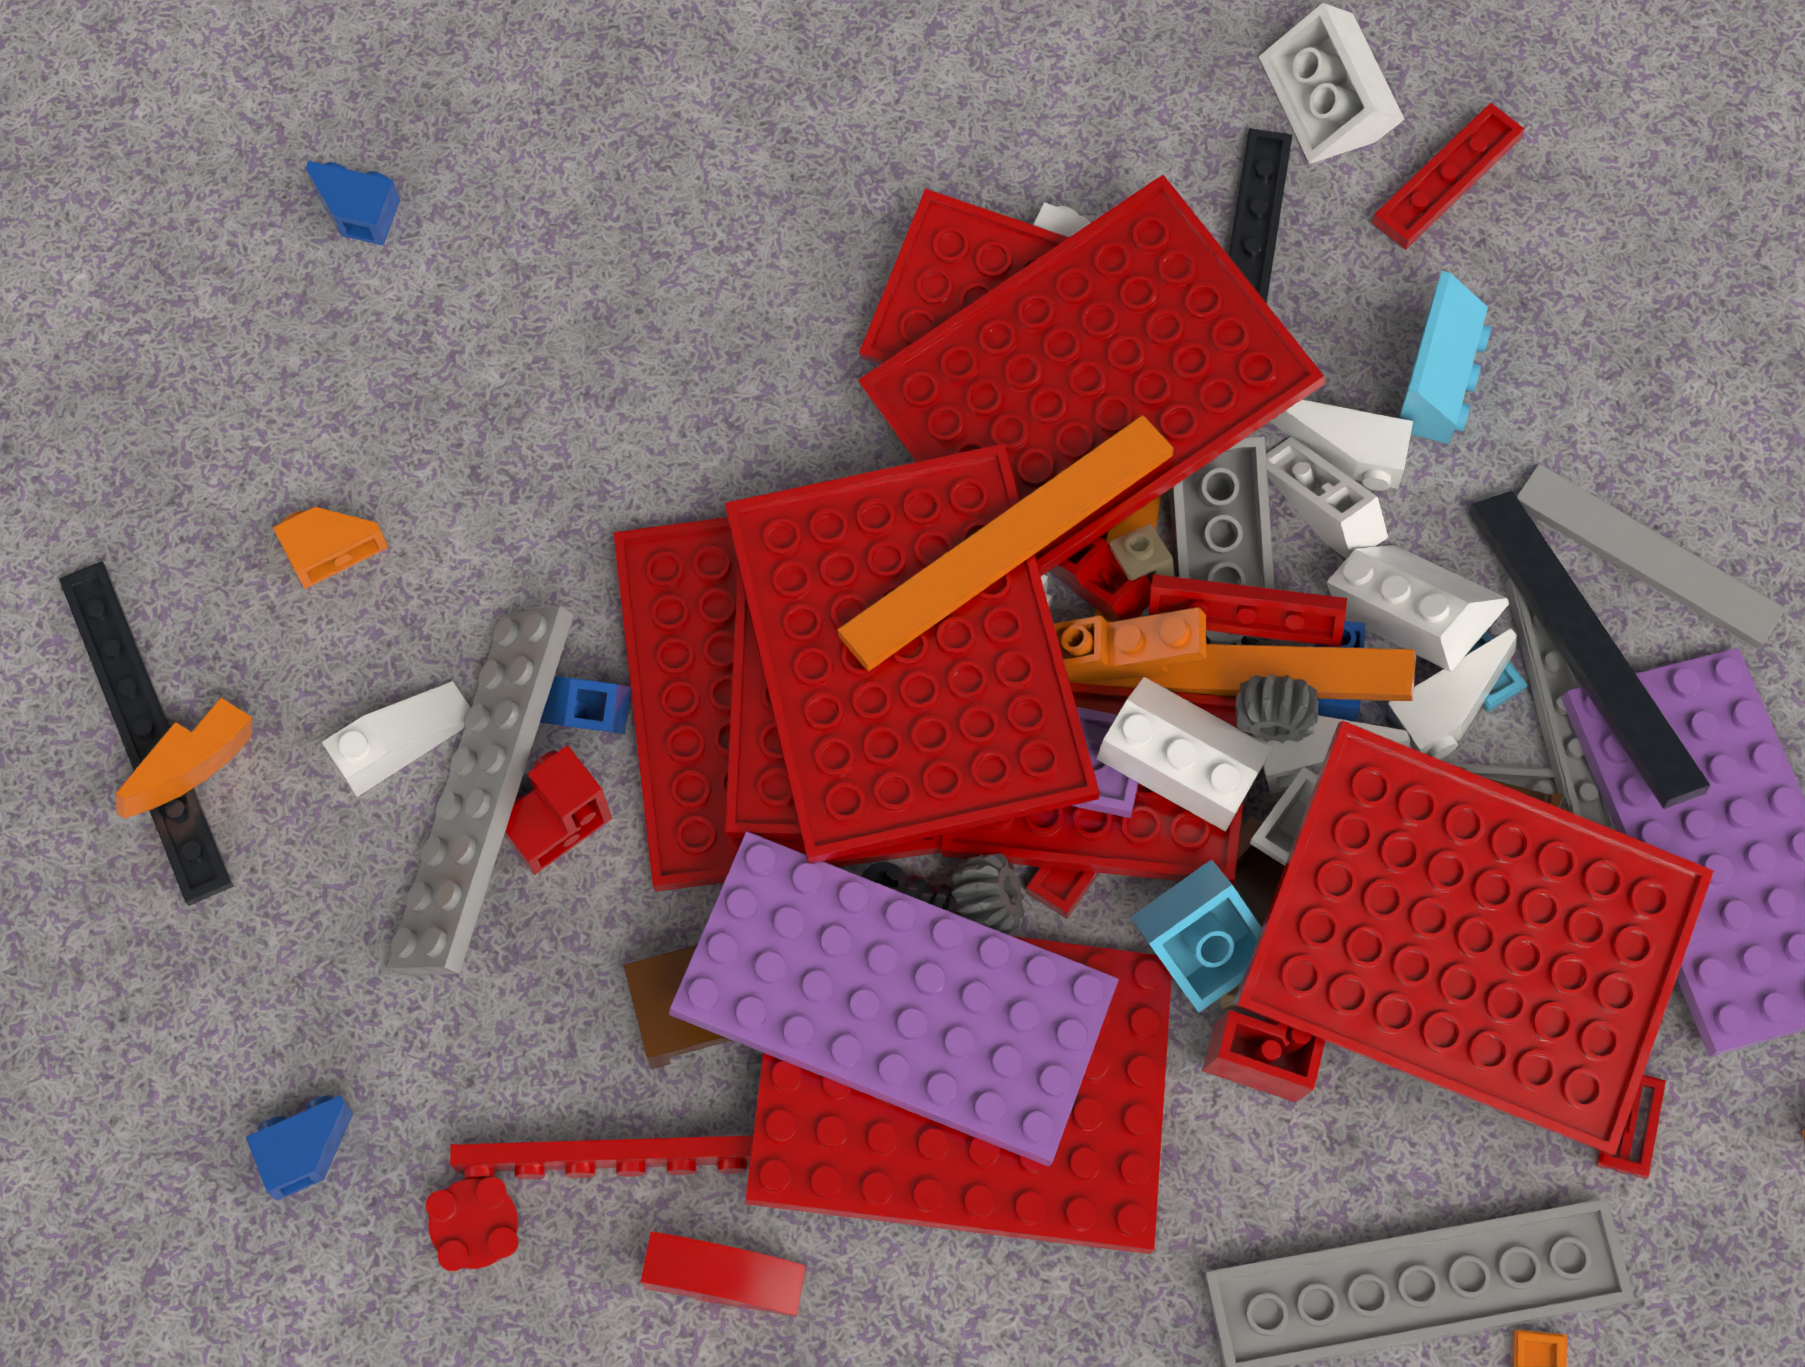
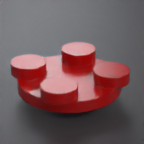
(473, 1223)

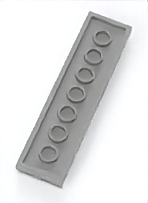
(479, 793)
(1419, 1287)

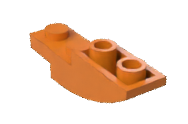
(1131, 647)

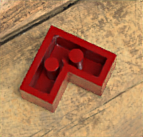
(558, 812)
(1264, 1056)

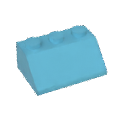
(1445, 361)

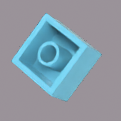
(1201, 934)

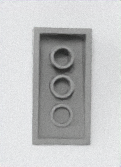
(1225, 519)

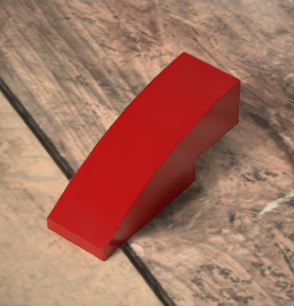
(1102, 582)
(722, 1274)

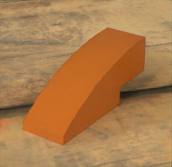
(185, 759)

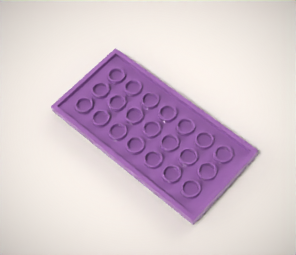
(1749, 940)
(895, 998)

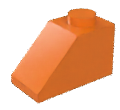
(327, 542)

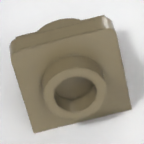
(1142, 554)

